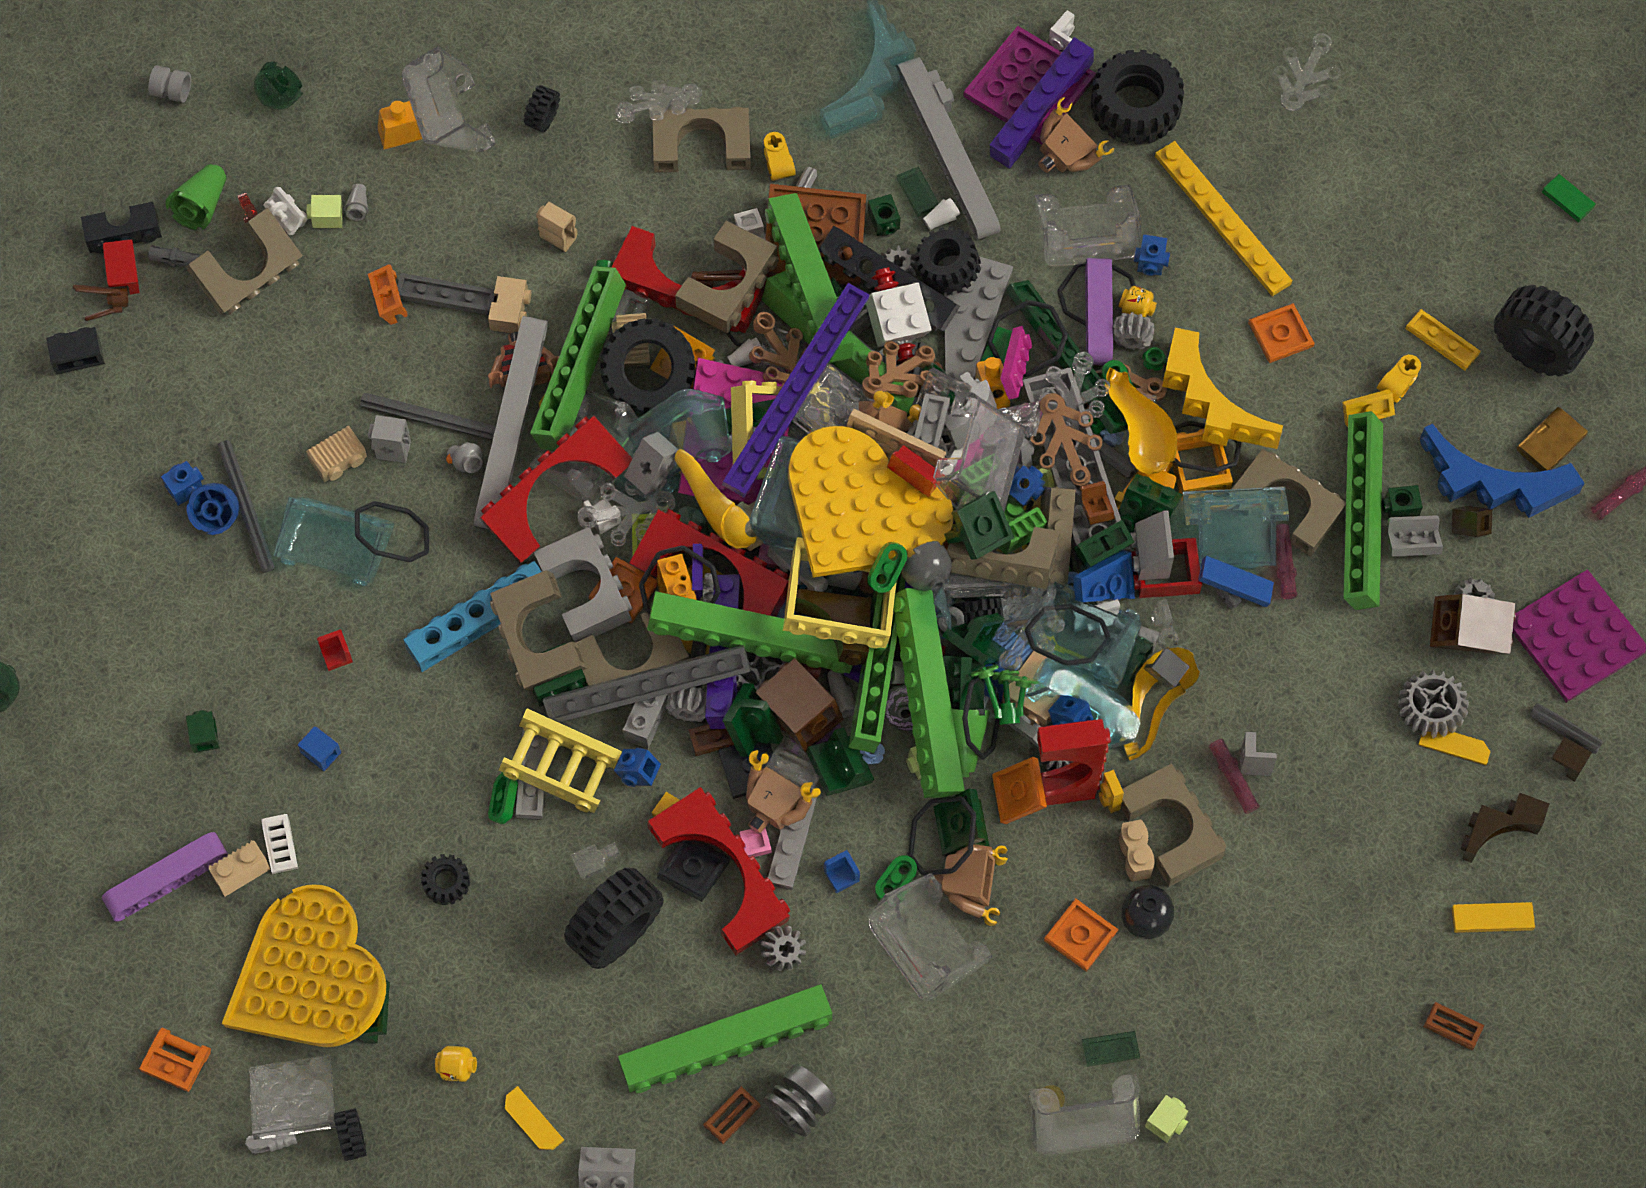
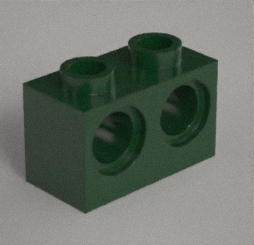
(1104, 544)

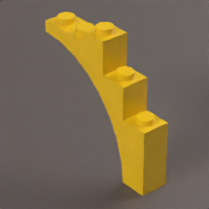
(1205, 401)

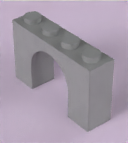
(583, 552)

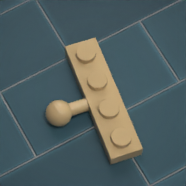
(892, 439)

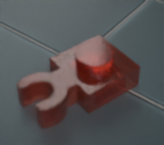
(247, 207)

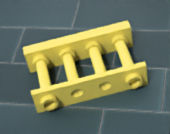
(580, 745)

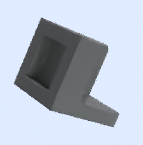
(1167, 668)

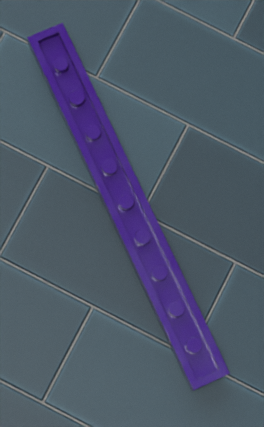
(795, 390)

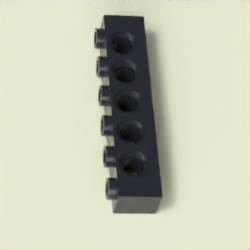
(838, 240)

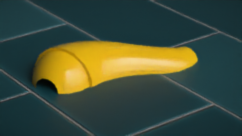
(1148, 425)
(721, 513)
(1143, 684)

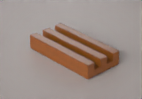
(1449, 1034)
(716, 1131)

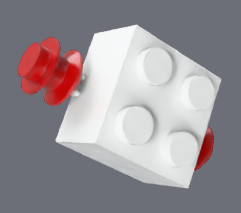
(897, 313)

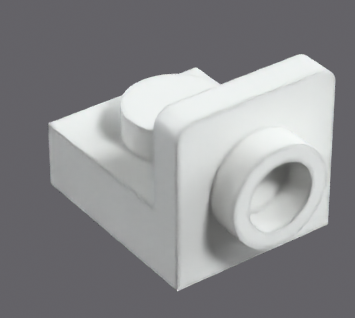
(1061, 31)

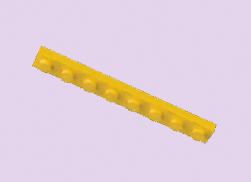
(1223, 218)

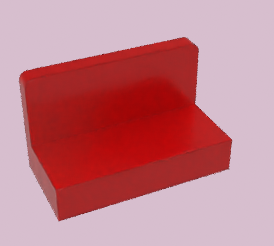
(121, 265)
(913, 470)

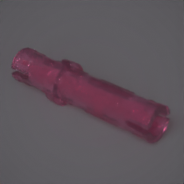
(1632, 485)
(1286, 570)
(1229, 767)

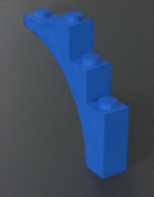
(1495, 486)

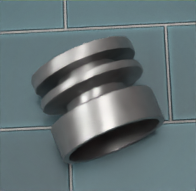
(804, 1096)

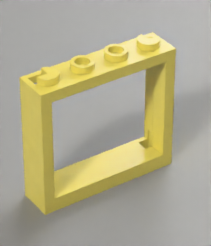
(743, 414)
(829, 629)

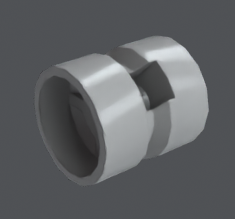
(171, 84)

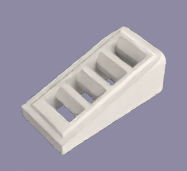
(276, 822)

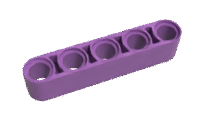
(1099, 310)
(163, 876)

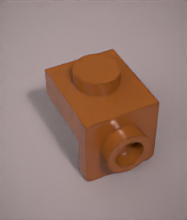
(1096, 503)

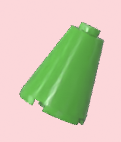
(197, 197)
(977, 728)

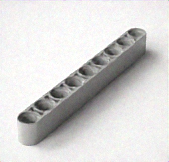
(948, 148)
(512, 412)

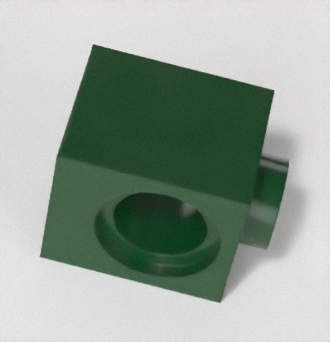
(884, 207)
(1409, 495)
(202, 731)

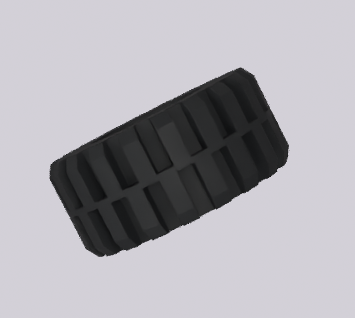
(1144, 71)
(1544, 330)
(642, 332)
(613, 917)

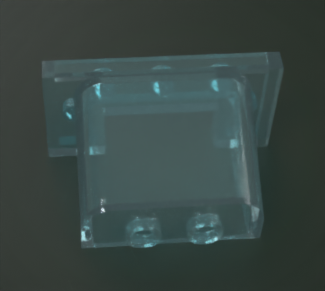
(1237, 524)

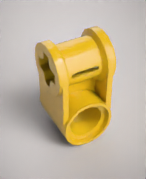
(778, 159)
(1399, 379)

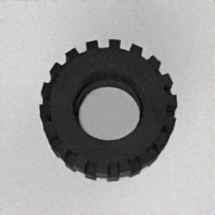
(945, 244)

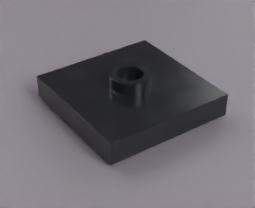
(738, 767)
(693, 868)

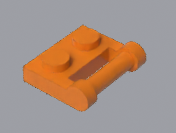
(171, 1067)

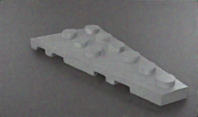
(972, 323)

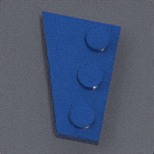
(1106, 580)

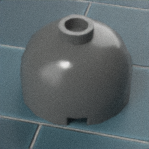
(927, 567)

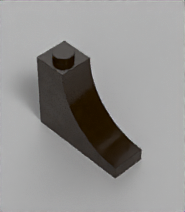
(841, 609)

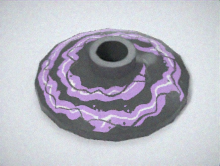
(896, 702)

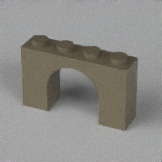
(729, 124)
(278, 254)
(724, 307)
(1322, 505)
(1028, 568)
(512, 607)
(665, 651)
(1168, 789)

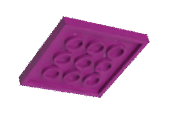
(1015, 73)
(1577, 635)

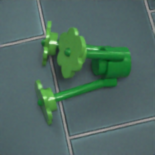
(1008, 713)

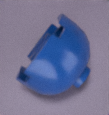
(213, 508)

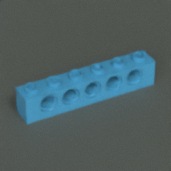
(471, 628)

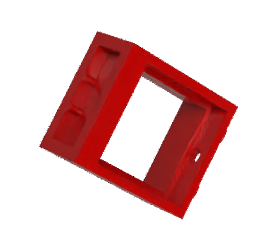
(1184, 546)

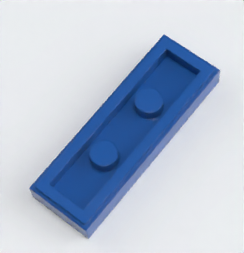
(1236, 581)

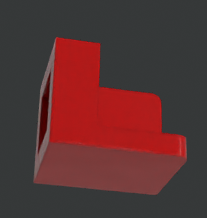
(334, 650)

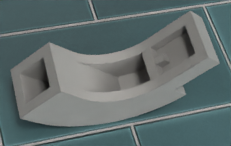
(958, 426)

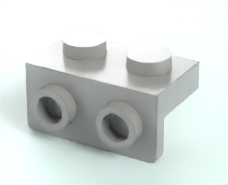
(1414, 536)
(606, 1167)

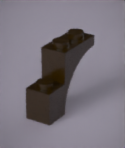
(1523, 815)

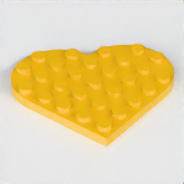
(856, 504)
(307, 973)

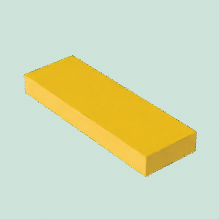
(1443, 339)
(1493, 917)

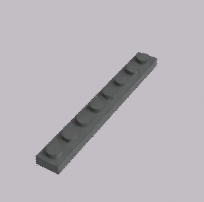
(647, 684)

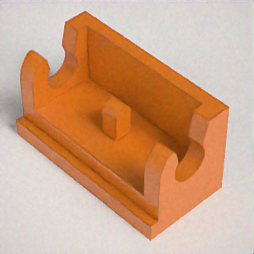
(386, 294)

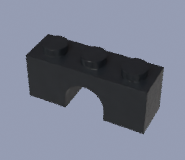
(141, 227)

